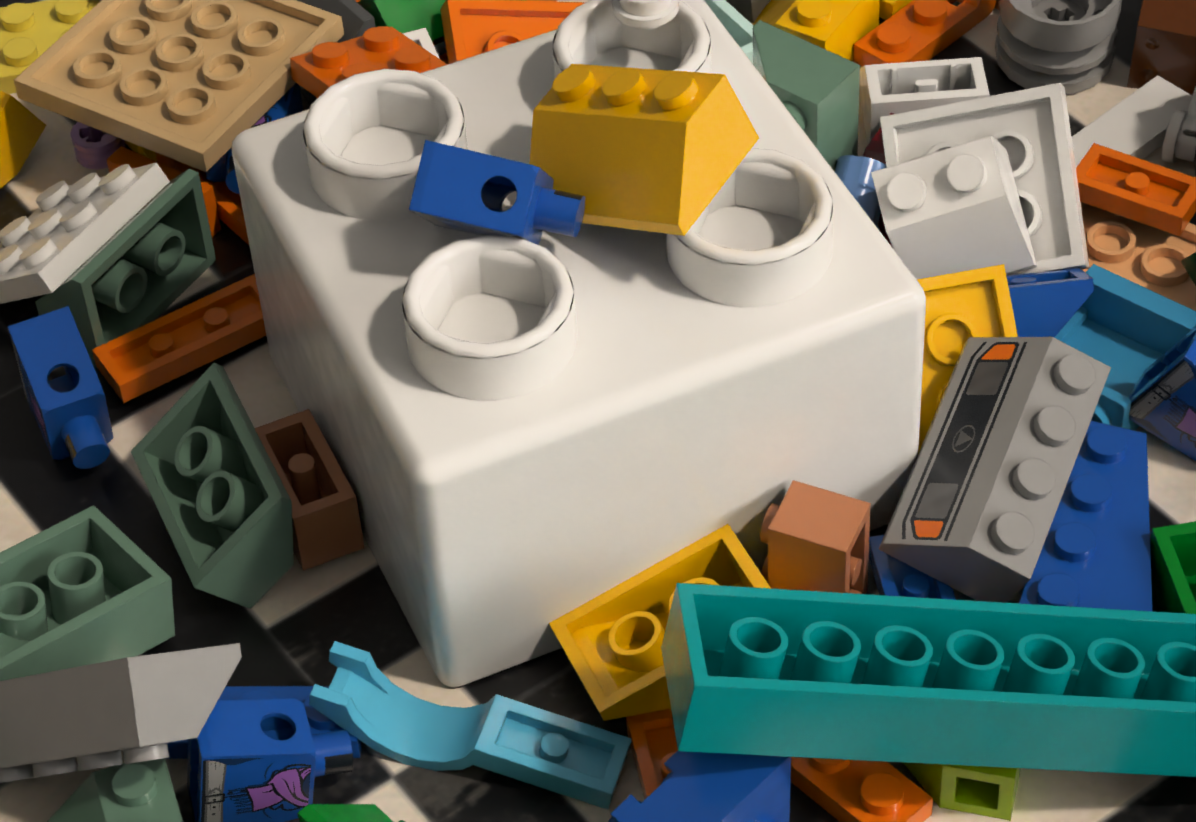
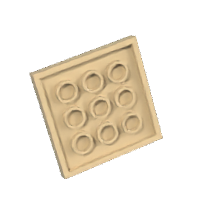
(176, 70)

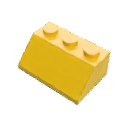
(640, 143)

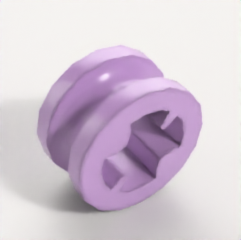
(89, 150)

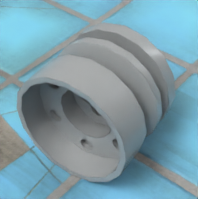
(1057, 41)

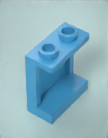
(1128, 332)

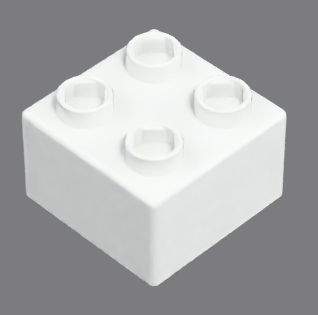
(581, 400)

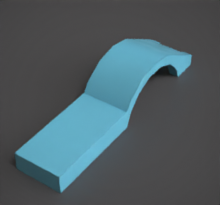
(493, 735)

